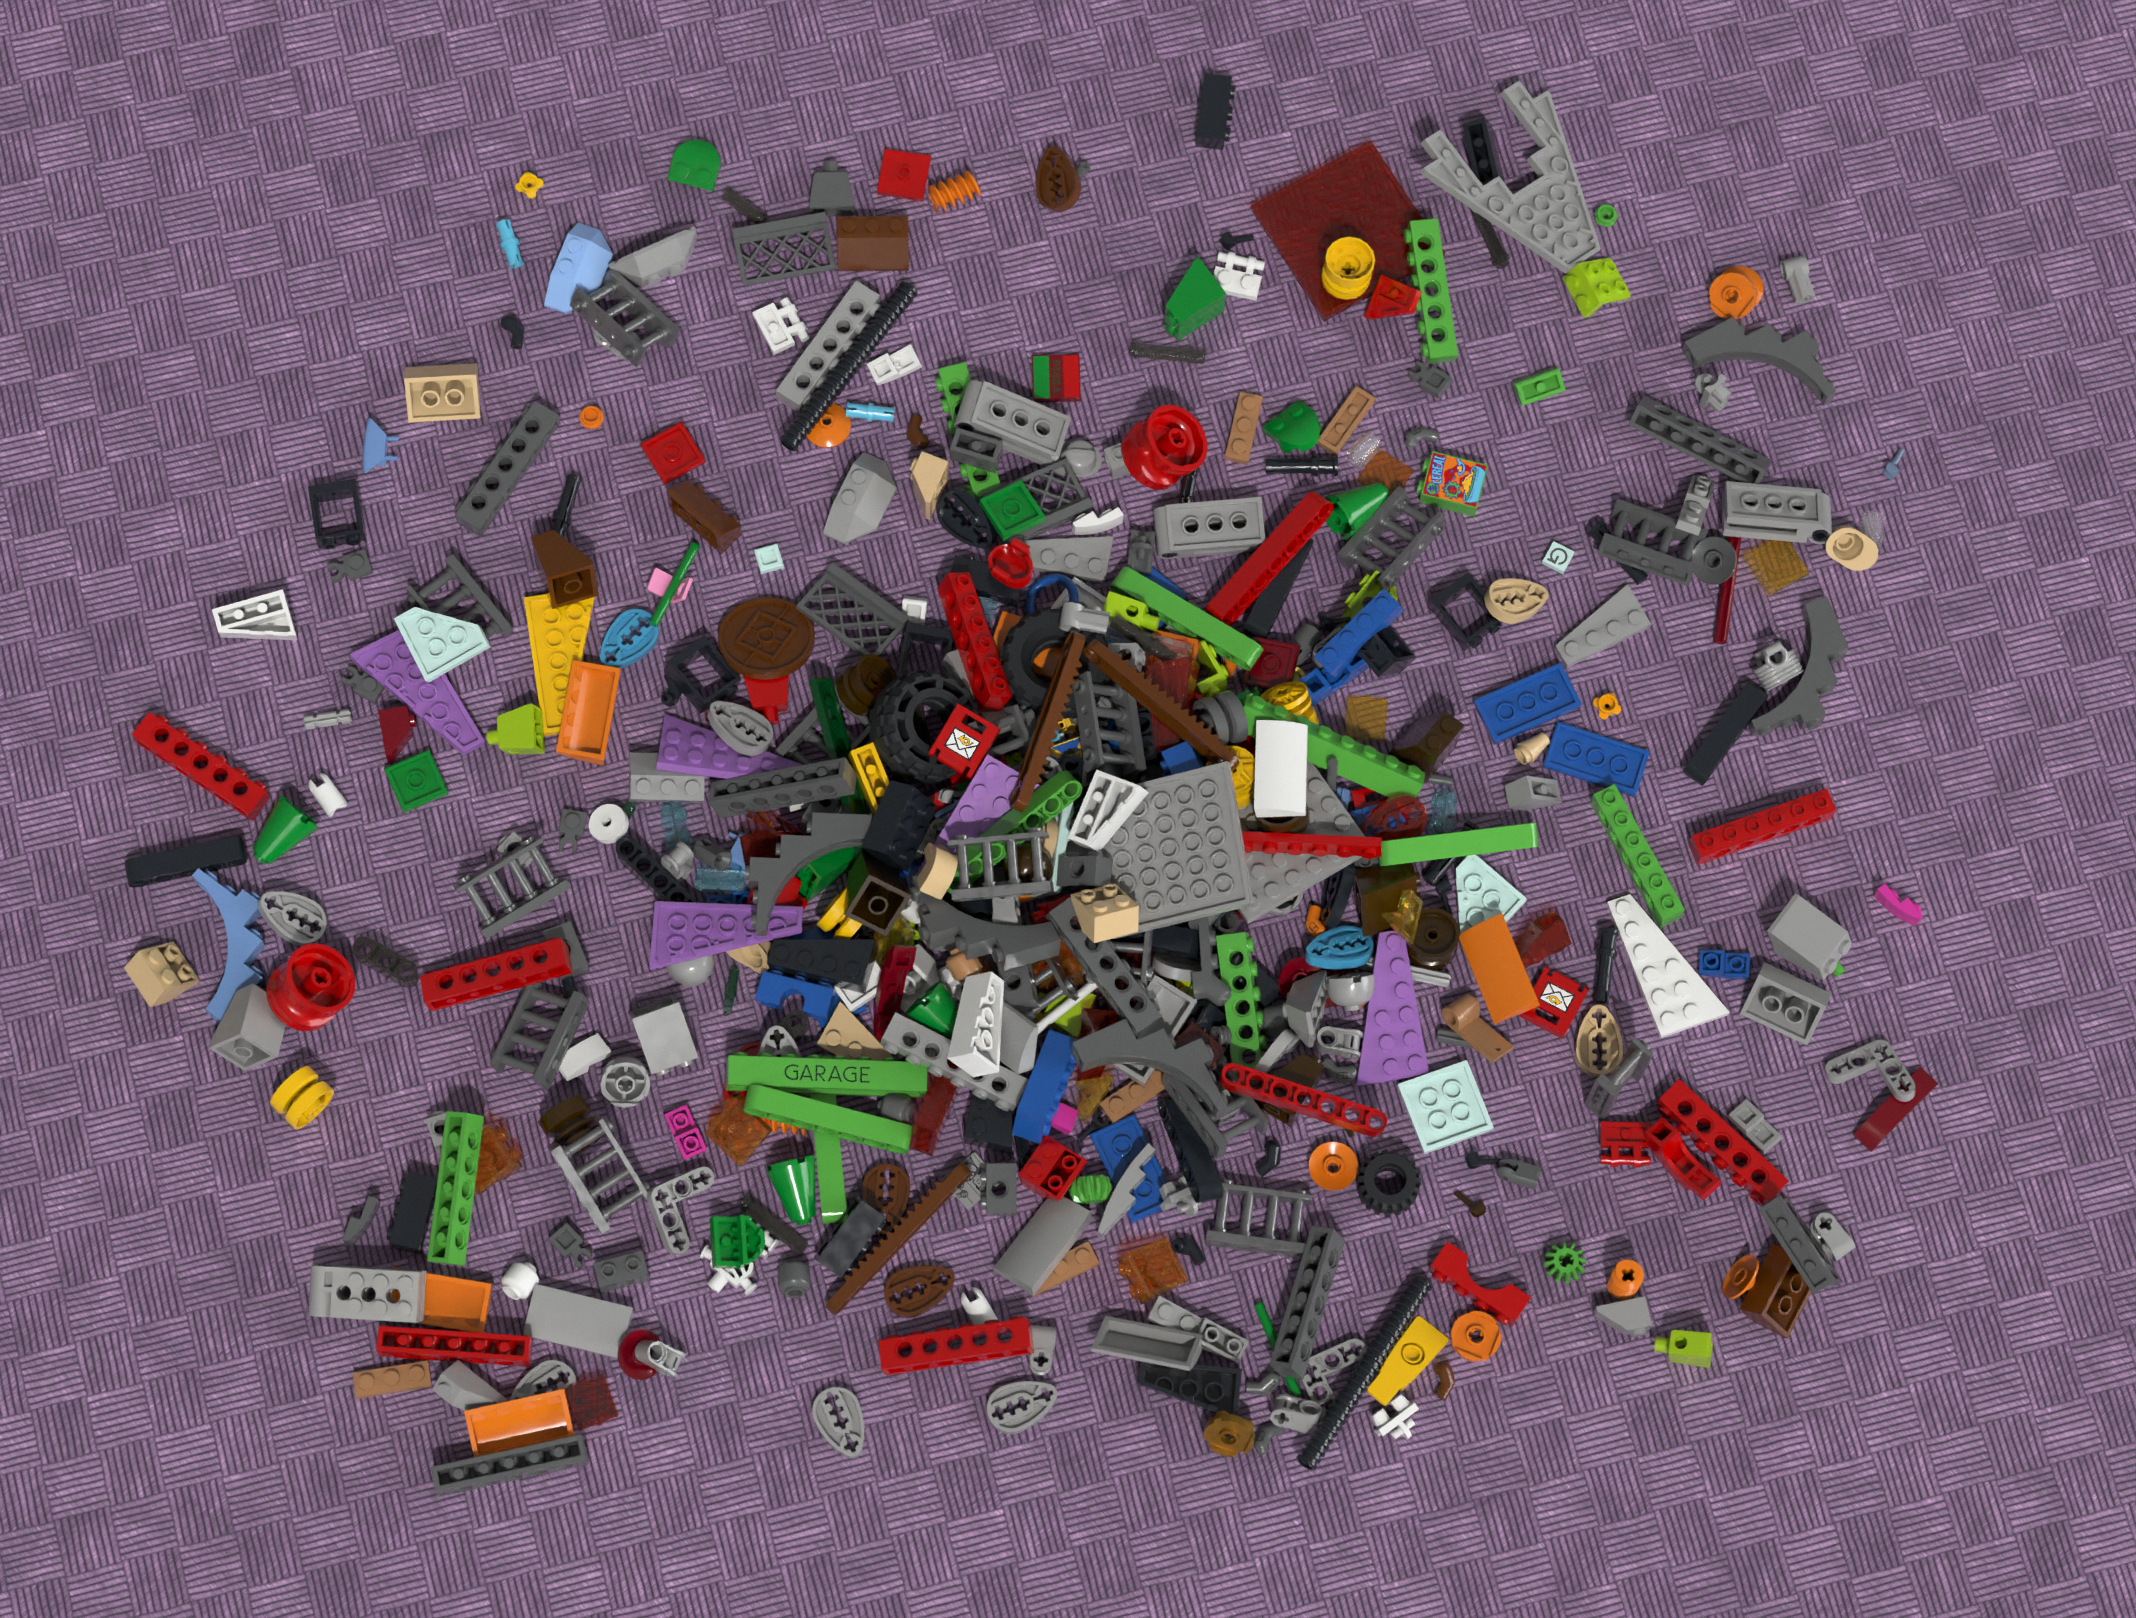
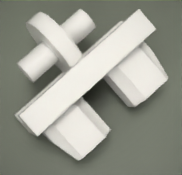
(1403, 1411)

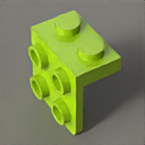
(1595, 284)
(1217, 673)

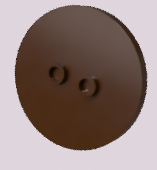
(766, 638)

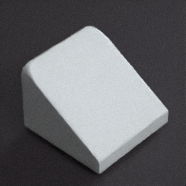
(915, 609)

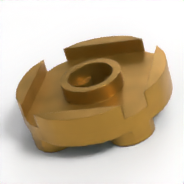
(1225, 1423)

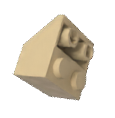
(1105, 912)
(161, 973)

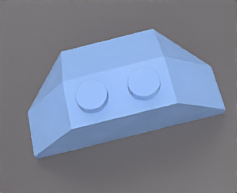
(579, 265)

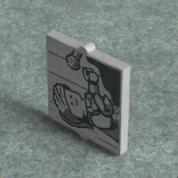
(971, 1191)

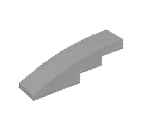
(1121, 1199)

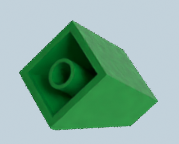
(1193, 302)

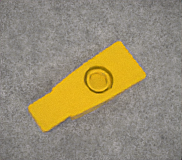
(1407, 1360)

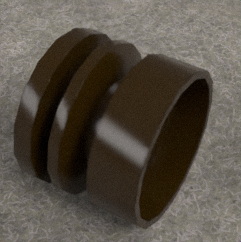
(569, 1122)

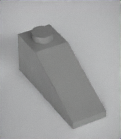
(465, 1389)

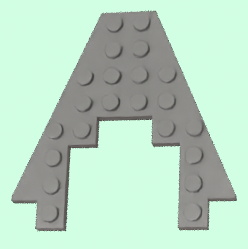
(1544, 215)

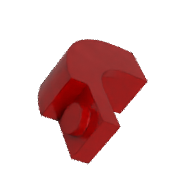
(1678, 1161)

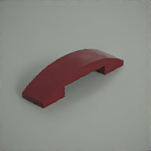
(891, 986)
(1893, 1111)

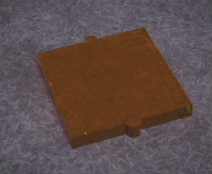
(1386, 471)

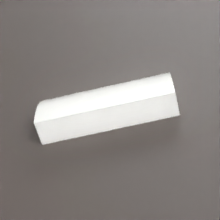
(1280, 768)

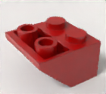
(1051, 1169)

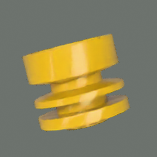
(1351, 257)
(1294, 698)
(1243, 776)

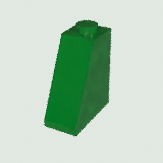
(825, 871)

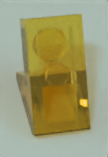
(1407, 917)
(1096, 1090)

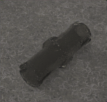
(744, 207)

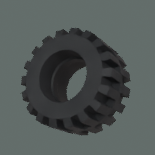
(1394, 1163)

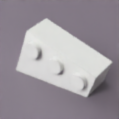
(256, 618)
(1104, 810)

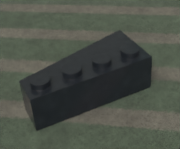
(833, 961)
(988, 1124)
(1203, 1386)

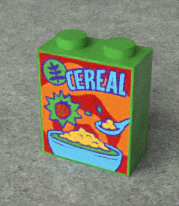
(1452, 483)

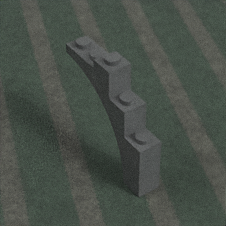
(1764, 345)
(1803, 704)
(770, 875)
(1009, 944)
(1157, 1050)

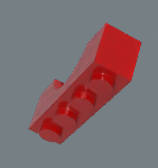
(1504, 1303)

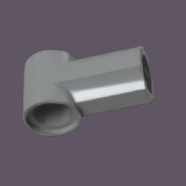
(1796, 272)
(1077, 618)

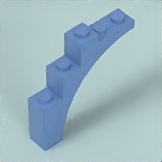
(243, 945)

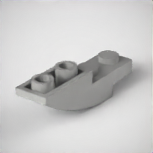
(1695, 504)
(1215, 1337)

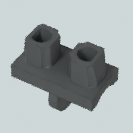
(1141, 551)

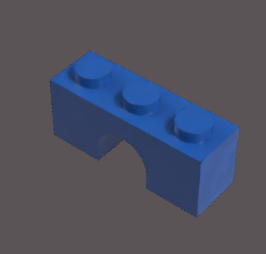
(1323, 684)
(776, 988)

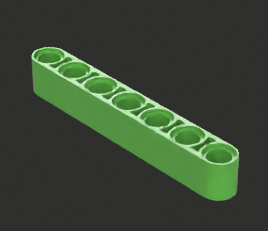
(1188, 618)
(1018, 822)
(1459, 844)
(828, 1119)
(829, 1169)

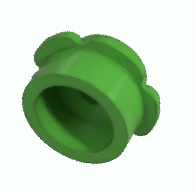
(1605, 210)

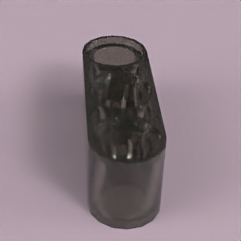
(381, 952)

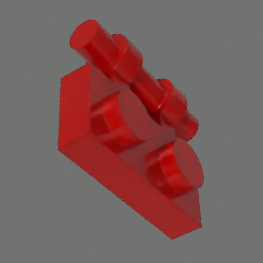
(1624, 1135)

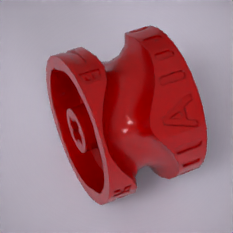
(1164, 447)
(310, 987)

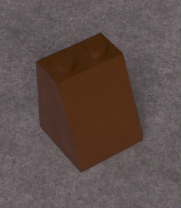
(563, 569)

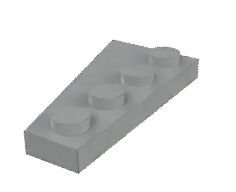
(1073, 557)
(1610, 624)

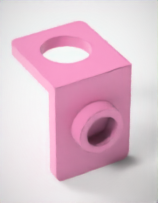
(660, 581)

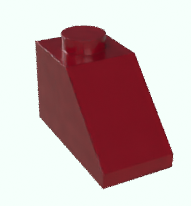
(396, 730)

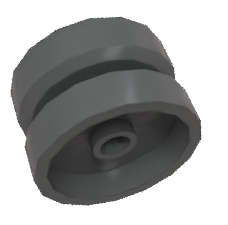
(1224, 717)

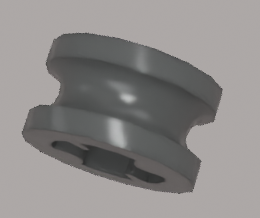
(1221, 1035)

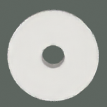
(615, 830)

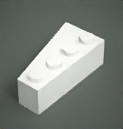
(978, 1025)

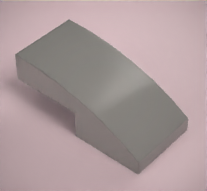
(1755, 1127)

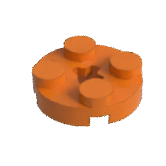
(1745, 292)
(1462, 1342)

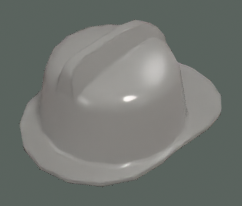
(1082, 457)

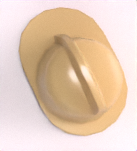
(1851, 548)
(753, 956)

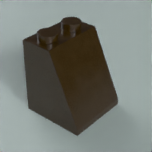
(1428, 742)
(1380, 891)
(875, 894)
(1303, 1071)

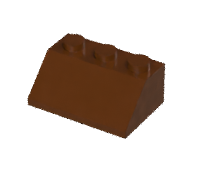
(872, 243)
(704, 515)
(1777, 1294)

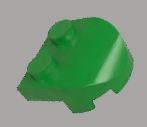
(696, 165)
(1295, 428)
(735, 1241)

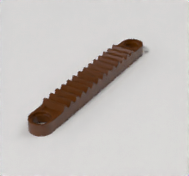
(1159, 704)
(1048, 721)
(898, 1239)

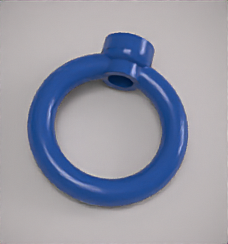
(1047, 580)

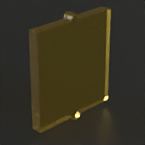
(1366, 718)

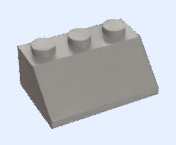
(656, 785)
(1785, 1003)

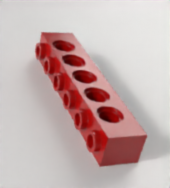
(974, 642)
(246, 804)
(1762, 826)
(508, 978)
(1718, 1129)
(1019, 1344)
(454, 1346)

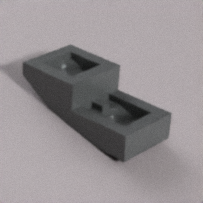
(357, 1227)

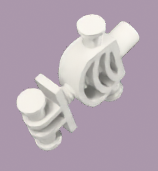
(723, 1276)

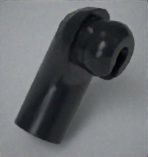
(1190, 1248)

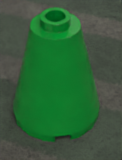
(1355, 507)
(282, 831)
(935, 1010)
(795, 1187)

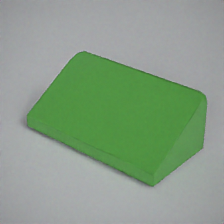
(1538, 385)

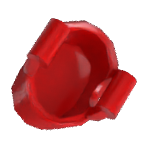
(1010, 565)

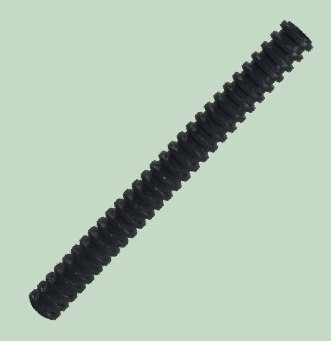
(848, 366)
(1364, 1372)

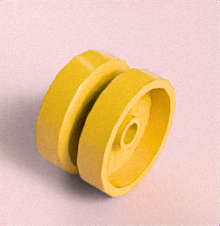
(835, 914)
(302, 1097)

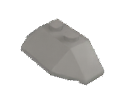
(657, 260)
(861, 500)
(1307, 1006)

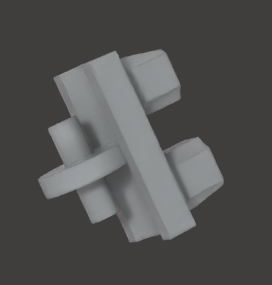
(1714, 393)
(1173, 1198)

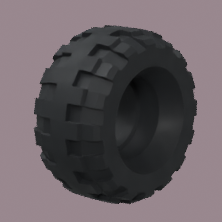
(1025, 642)
(894, 729)

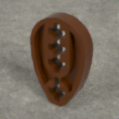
(1048, 173)
(899, 1195)
(919, 1303)

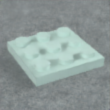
(1445, 1107)

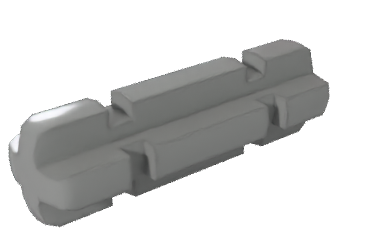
(327, 719)

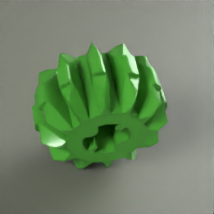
(1091, 1189)
(1555, 1260)

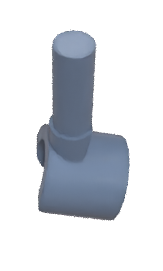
(1891, 470)

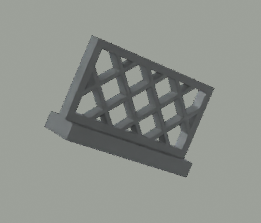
(776, 230)
(1059, 515)
(861, 596)
(1800, 1245)

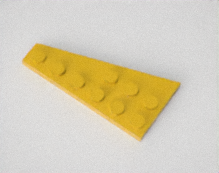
(555, 641)

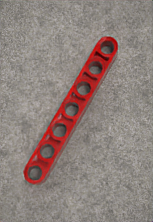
(1270, 558)
(1315, 1097)

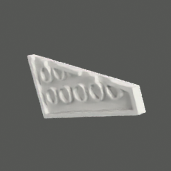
(1668, 983)

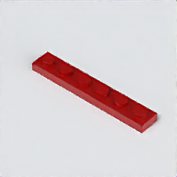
(1312, 844)

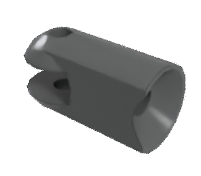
(1307, 638)
(711, 854)
(1518, 1172)

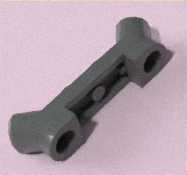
(1205, 982)

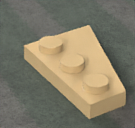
(849, 1038)

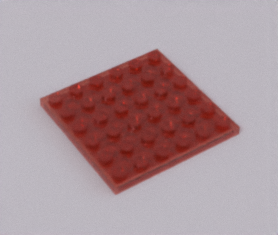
(1340, 200)

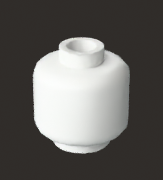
(520, 1280)

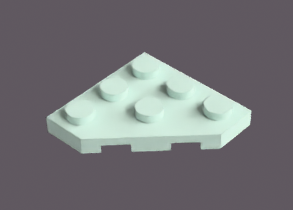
(439, 640)
(1483, 894)

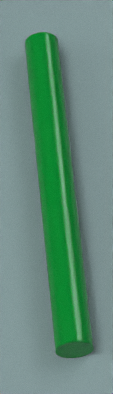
(674, 584)
(1272, 1338)

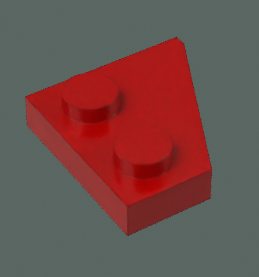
(1392, 299)

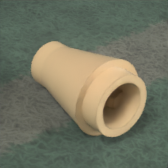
(1530, 749)

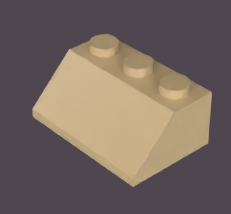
(442, 392)

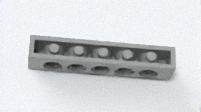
(856, 298)
(924, 1038)

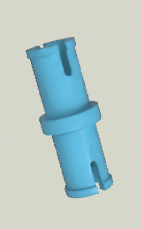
(509, 244)
(870, 412)

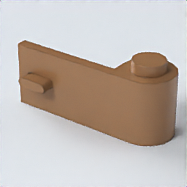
(1464, 1019)

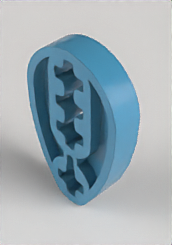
(621, 628)
(1340, 949)

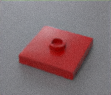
(904, 175)
(672, 453)

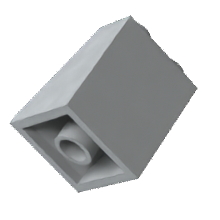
(1808, 938)
(248, 1030)
(663, 1035)

